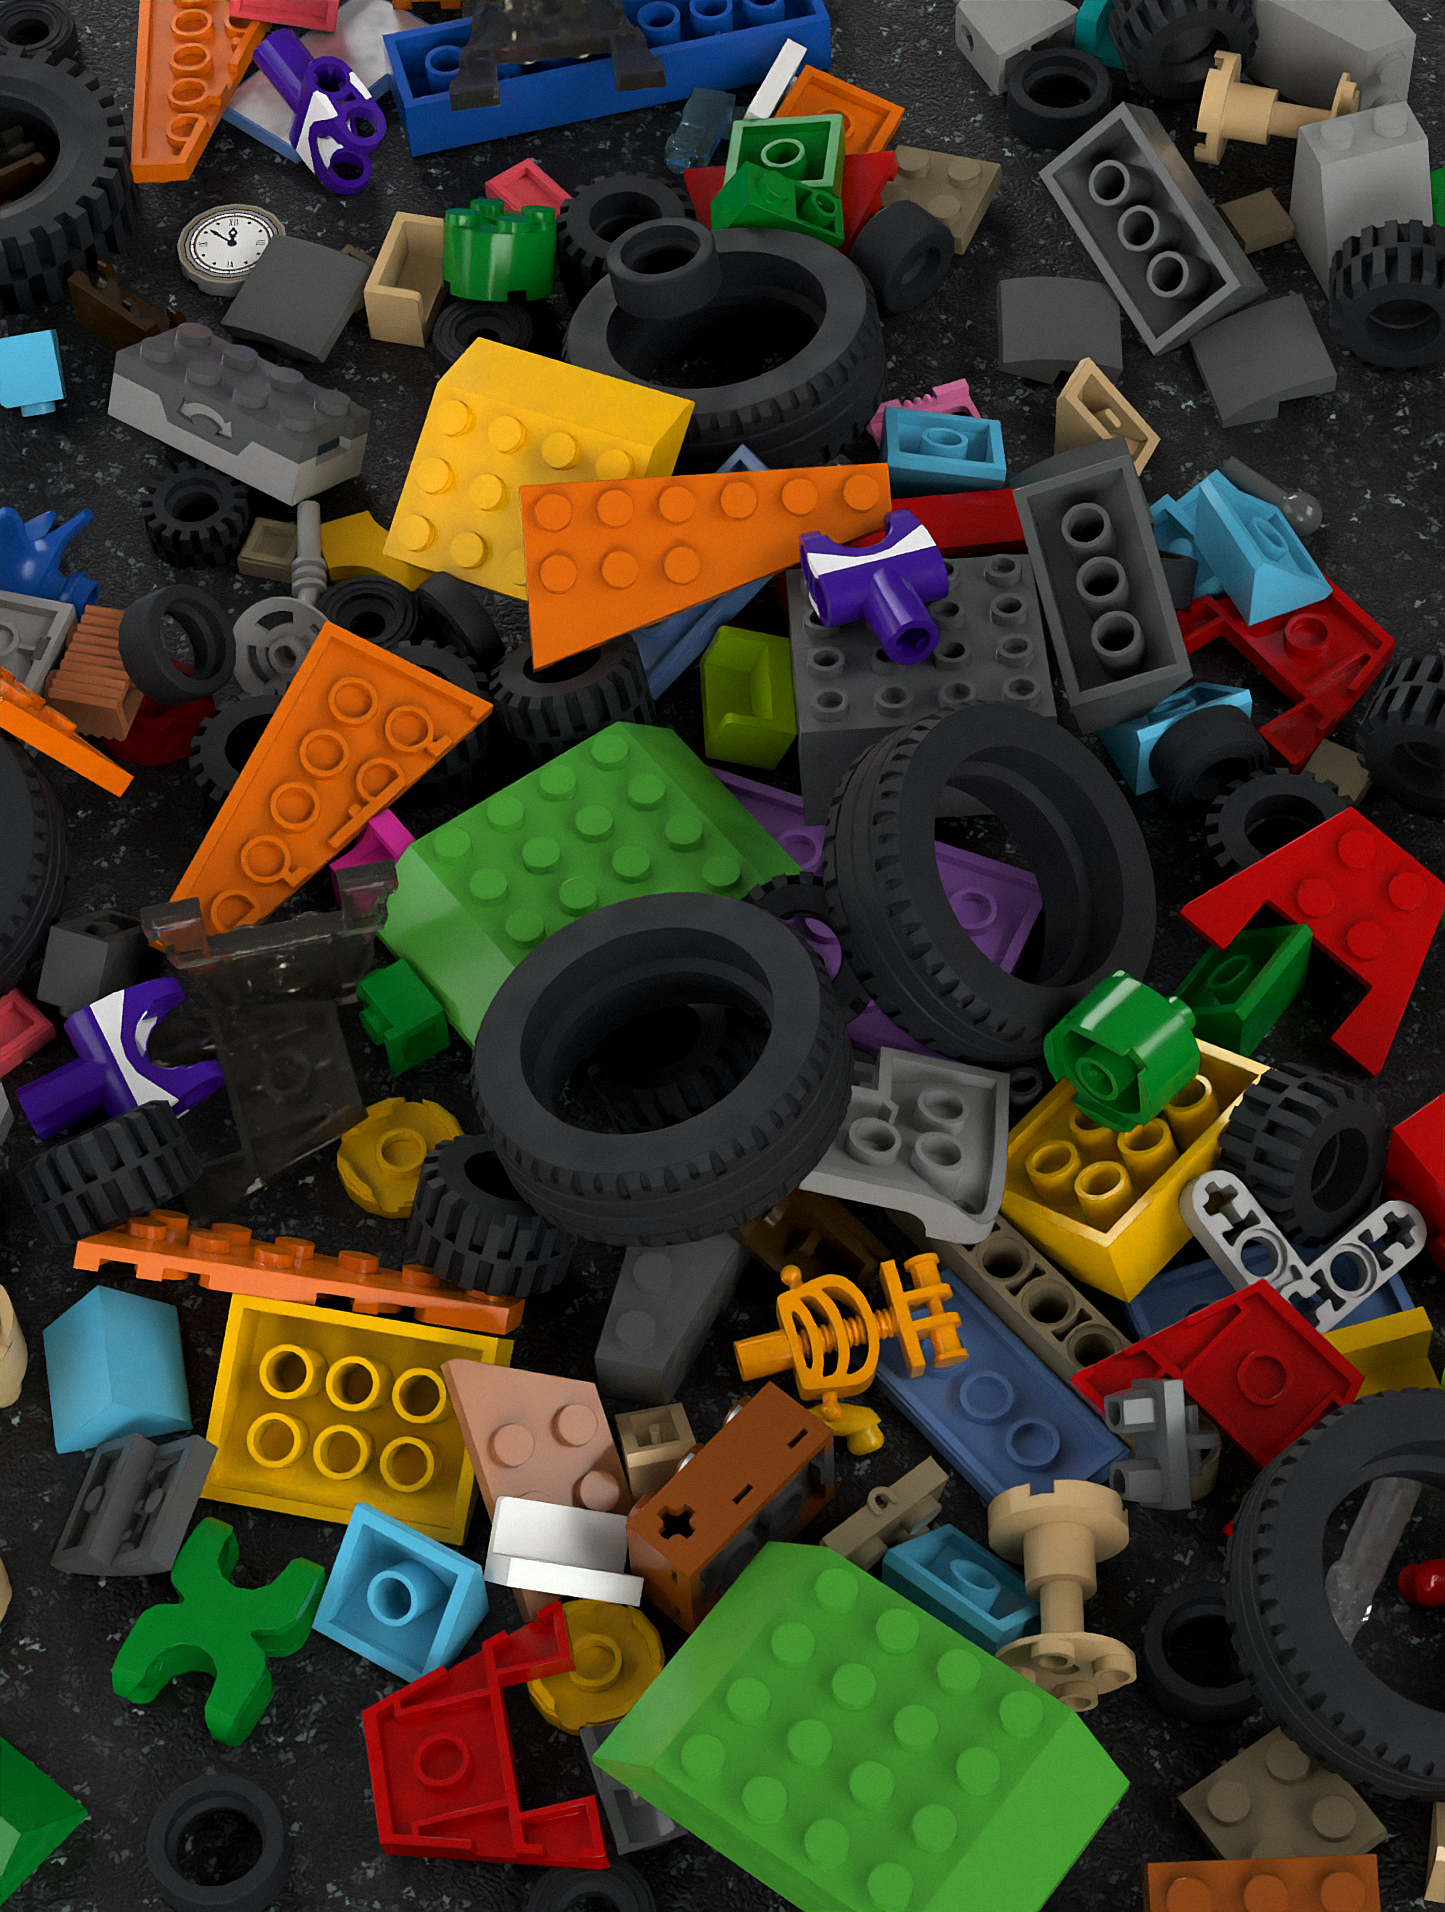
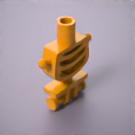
(787, 1348)

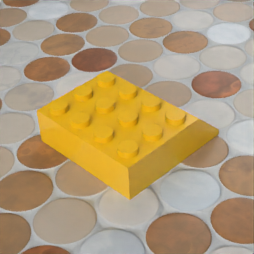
(511, 423)

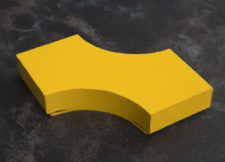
(355, 549)

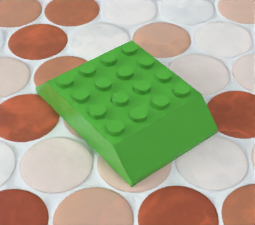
(580, 833)
(862, 1749)

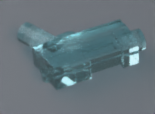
(704, 121)

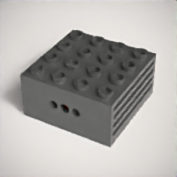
(856, 695)

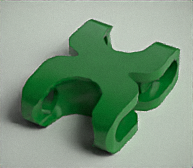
(220, 1631)

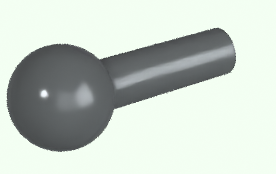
(1298, 507)

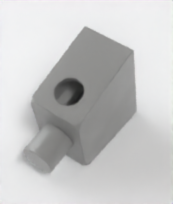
(1003, 32)

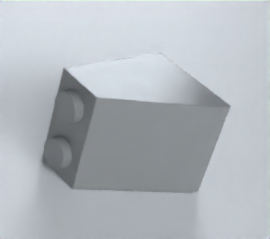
(1312, 42)
(1357, 176)

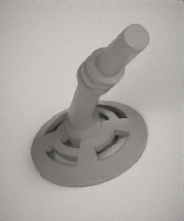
(289, 640)

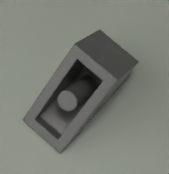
(91, 959)

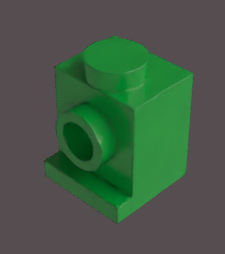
(402, 1016)

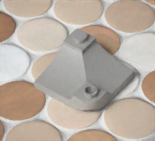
(923, 1142)

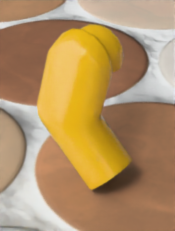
(858, 1426)

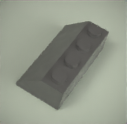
(1151, 228)
(1103, 592)

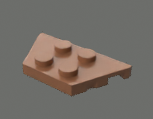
(536, 1443)

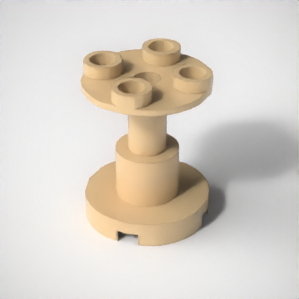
(1253, 111)
(1059, 1544)

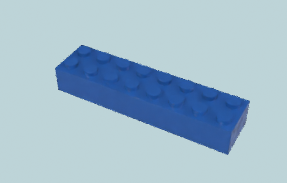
(698, 41)

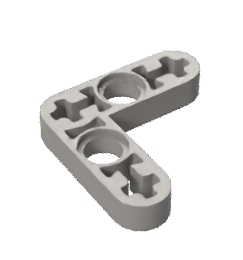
(1286, 1270)

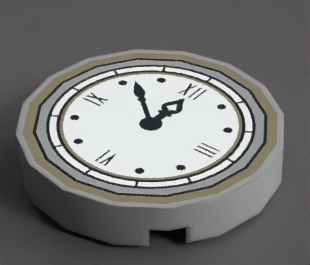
(224, 246)

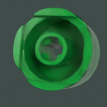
(499, 251)
(1124, 1052)

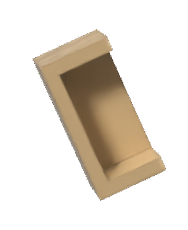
(407, 281)

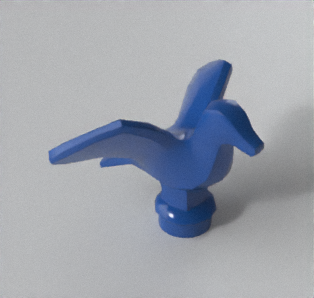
(33, 556)

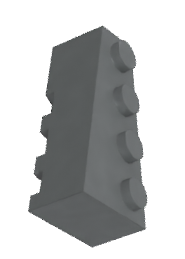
(663, 1316)

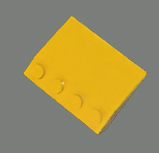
(1109, 1197)
(343, 1412)

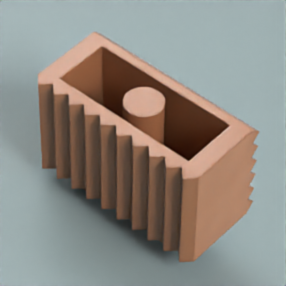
(92, 680)

